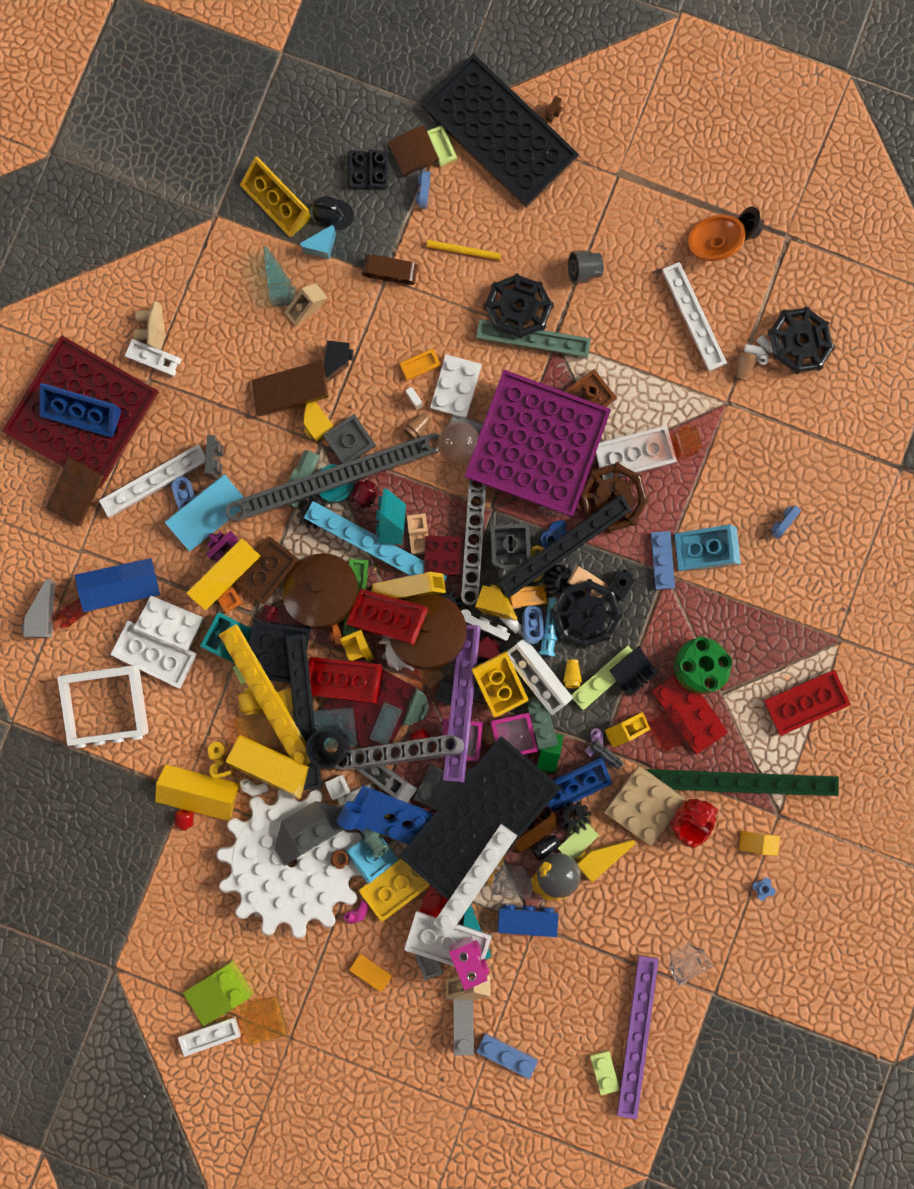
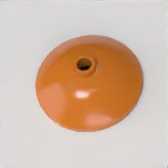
(716, 237)

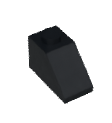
(337, 358)

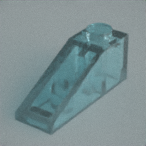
(279, 285)

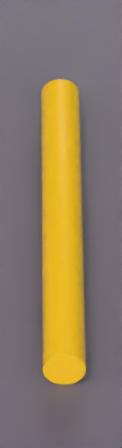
(463, 250)

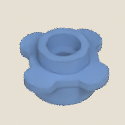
(757, 886)

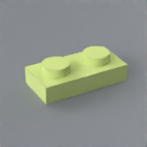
(604, 1072)

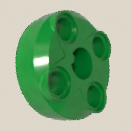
(702, 666)

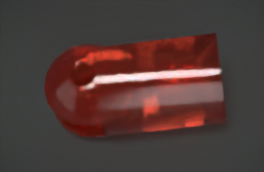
(71, 612)

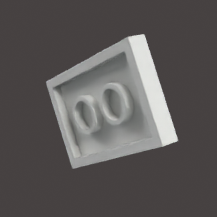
(455, 386)
(168, 624)

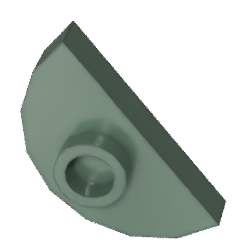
(417, 708)

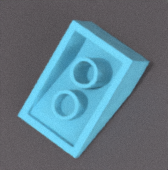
(707, 548)

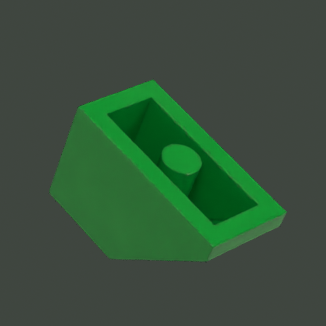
(550, 756)

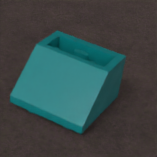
(390, 518)
(213, 642)

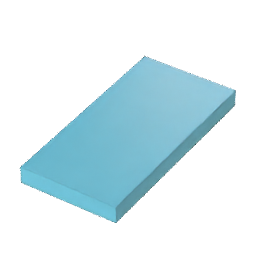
(204, 512)

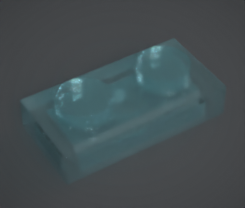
(385, 724)

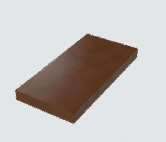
(290, 388)

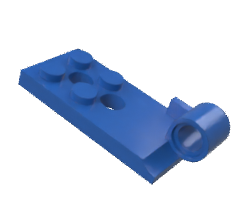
(369, 812)

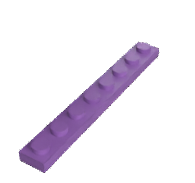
(462, 704)
(637, 1037)

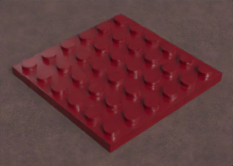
(87, 374)

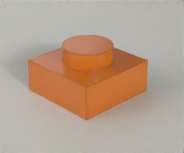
(230, 600)

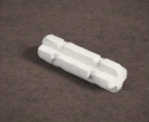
(351, 796)

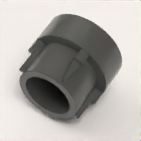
(584, 266)

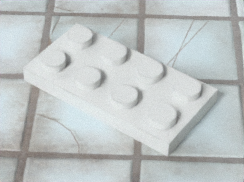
(637, 451)
(153, 656)
(433, 943)

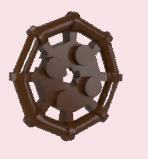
(617, 486)

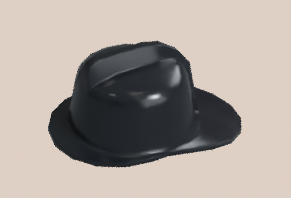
(331, 211)
(752, 222)

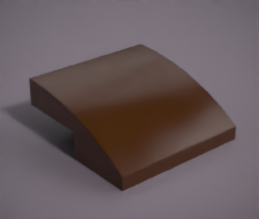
(413, 150)

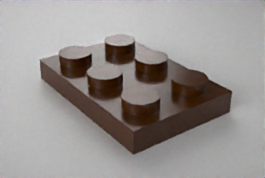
(74, 491)
(267, 571)

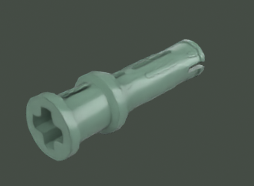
(375, 842)

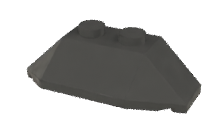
(306, 830)

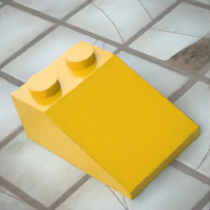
(499, 684)

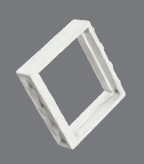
(138, 703)

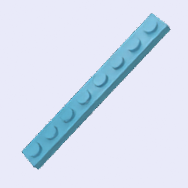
(364, 540)

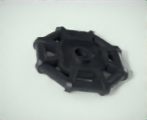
(518, 316)
(794, 347)
(582, 603)

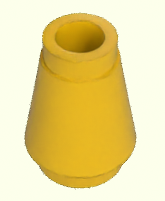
(572, 674)

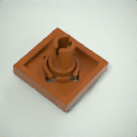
(592, 384)

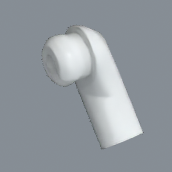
(766, 344)
(761, 355)
(253, 789)

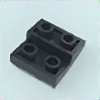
(368, 169)

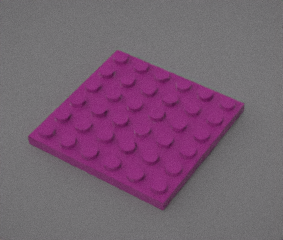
(537, 443)

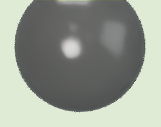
(562, 877)

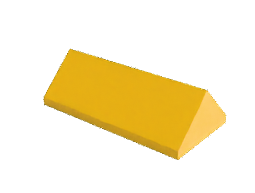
(275, 198)
(223, 574)
(268, 766)
(196, 792)

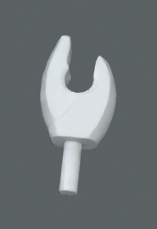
(514, 626)

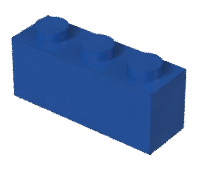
(527, 920)

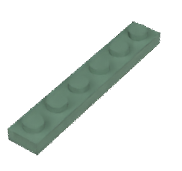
(539, 340)

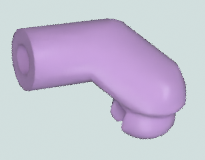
(596, 734)

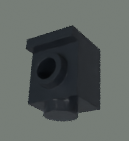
(621, 591)

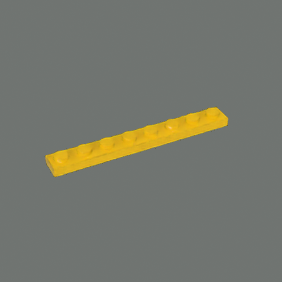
(265, 694)

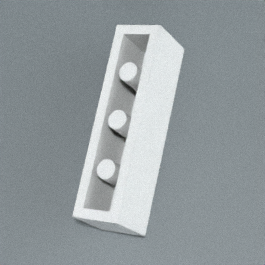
(539, 676)

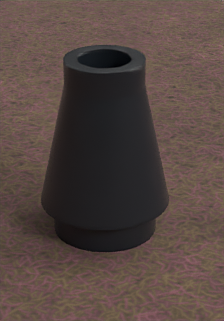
(545, 847)

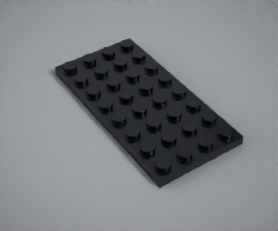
(499, 130)
(497, 791)

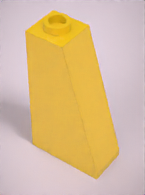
(411, 586)

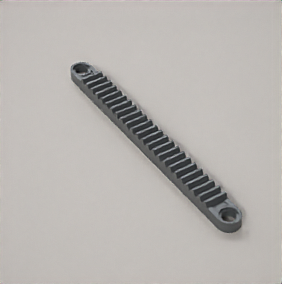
(332, 478)

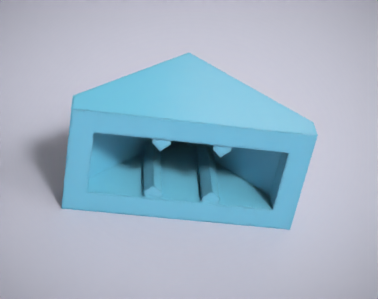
(321, 243)

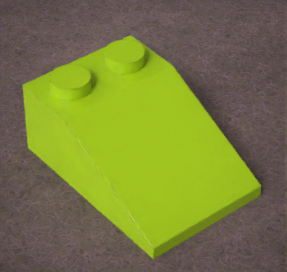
(218, 993)

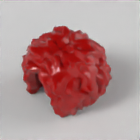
(694, 822)

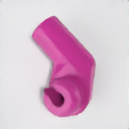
(358, 914)

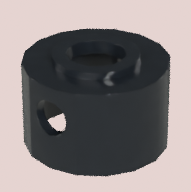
(319, 755)

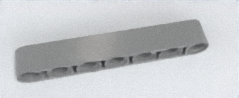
(473, 549)
(406, 752)

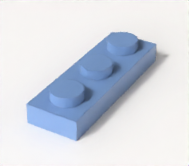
(662, 560)
(507, 1056)

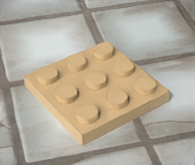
(644, 805)

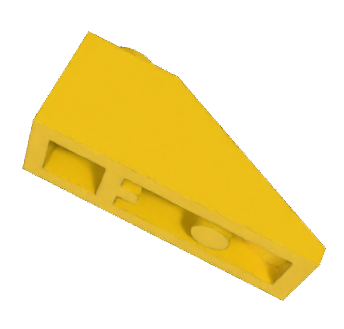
(600, 859)

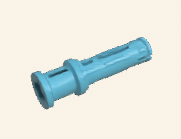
(548, 640)

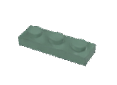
(541, 723)

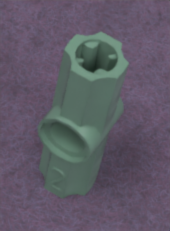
(305, 468)

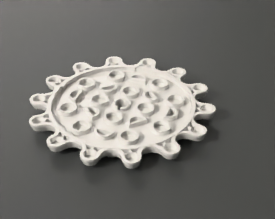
(281, 891)

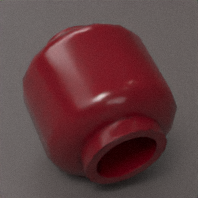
(364, 494)

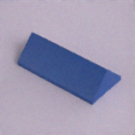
(78, 410)
(117, 585)
(580, 783)

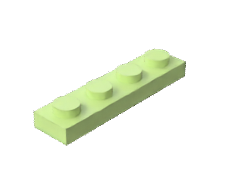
(598, 682)

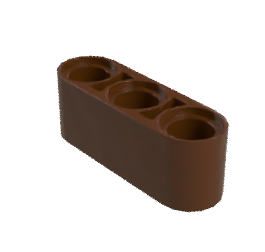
(389, 269)
(539, 828)

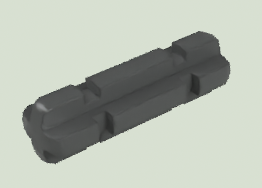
(606, 754)

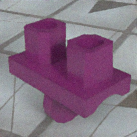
(228, 540)

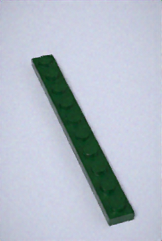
(748, 782)

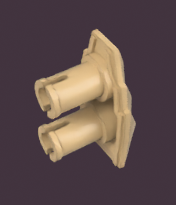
(155, 329)

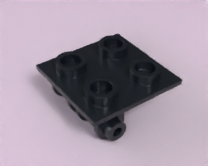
(633, 671)

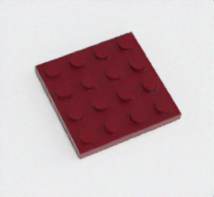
(391, 691)

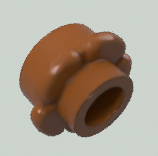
(339, 864)

